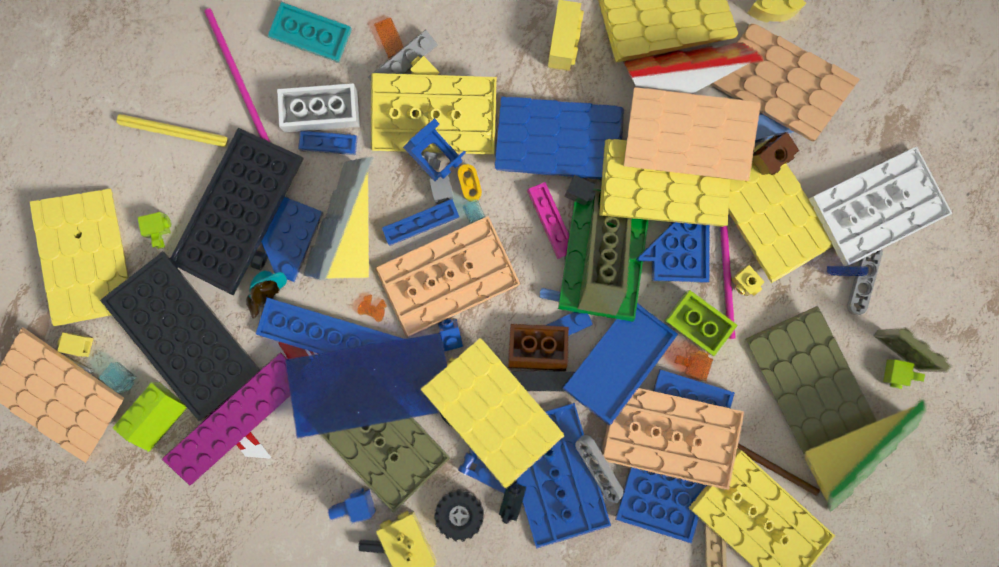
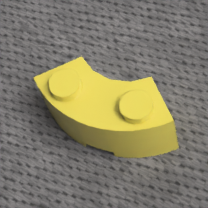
(775, 9)

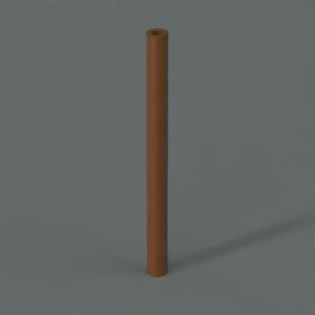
(780, 471)

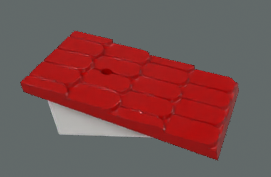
(689, 69)

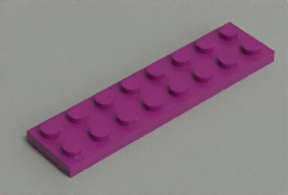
(230, 421)

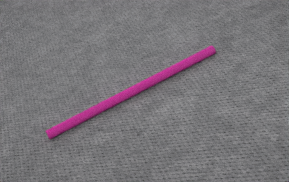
(236, 75)
(727, 275)

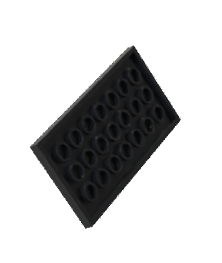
(236, 211)
(180, 335)

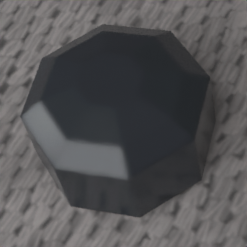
(259, 260)

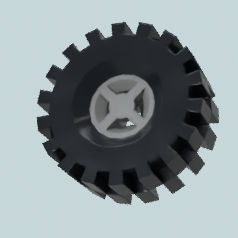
(468, 515)

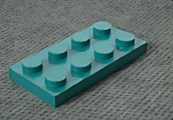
(309, 32)

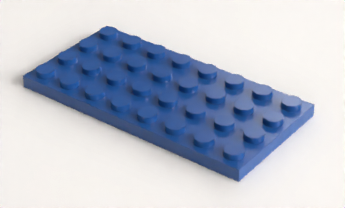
(663, 501)

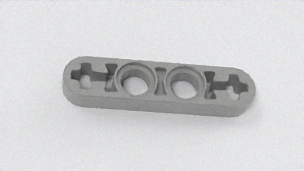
(868, 280)
(588, 449)

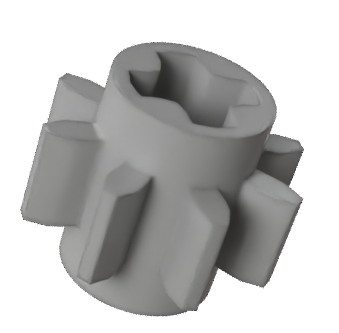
(432, 159)

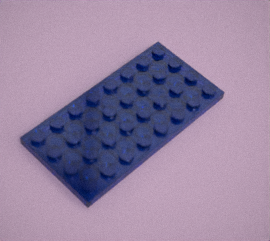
(364, 384)

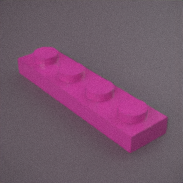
(550, 218)

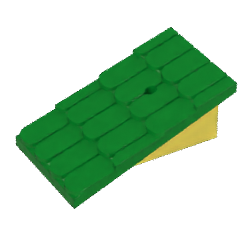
(854, 457)

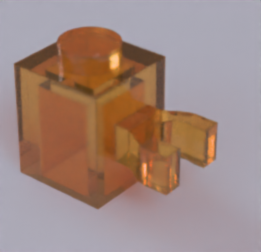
(697, 365)

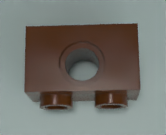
(765, 158)

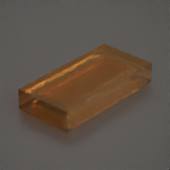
(389, 36)

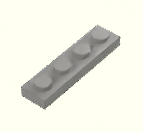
(401, 60)

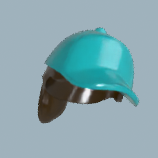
(264, 286)

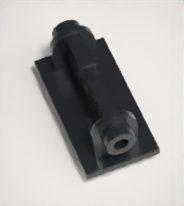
(512, 502)

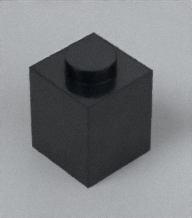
(580, 190)

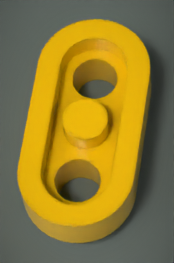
(470, 183)

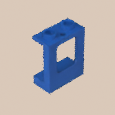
(422, 140)

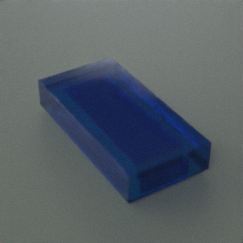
(847, 271)

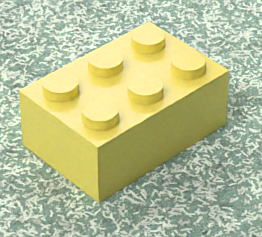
(565, 35)

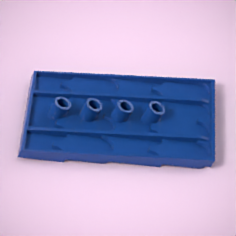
(555, 136)
(560, 490)

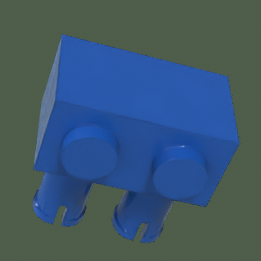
(357, 506)

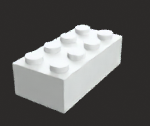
(318, 108)

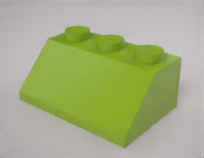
(150, 416)

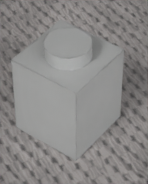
(441, 189)

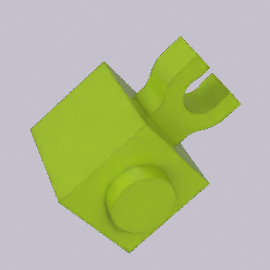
(155, 226)
(900, 374)

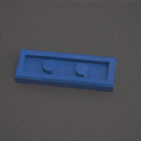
(327, 142)

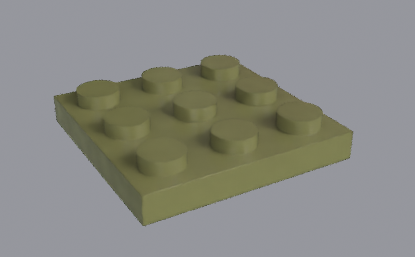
(912, 350)

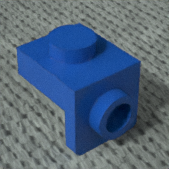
(450, 334)

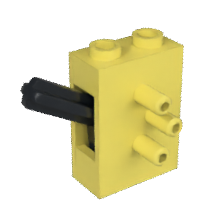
(402, 542)

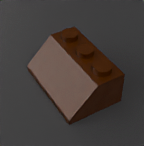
(538, 347)

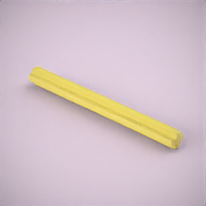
(172, 130)

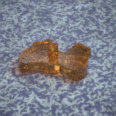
(366, 308)

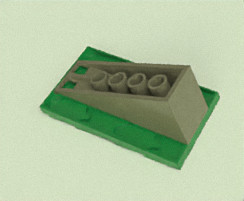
(602, 263)

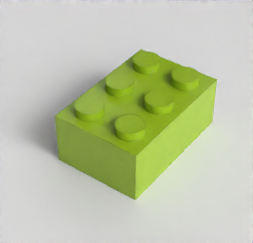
(700, 323)

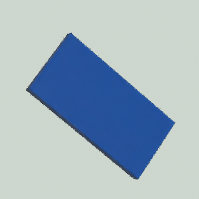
(620, 364)

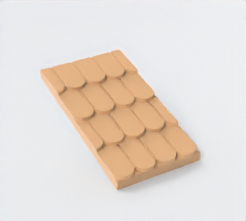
(789, 83)
(691, 134)
(447, 276)
(56, 395)
(675, 438)

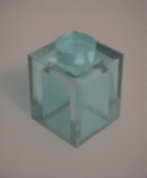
(118, 377)

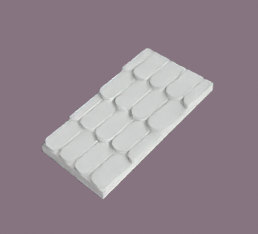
(880, 206)

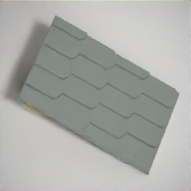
(343, 234)

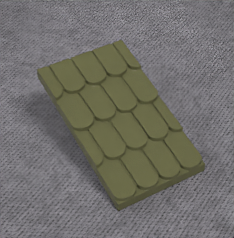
(810, 379)
(390, 457)

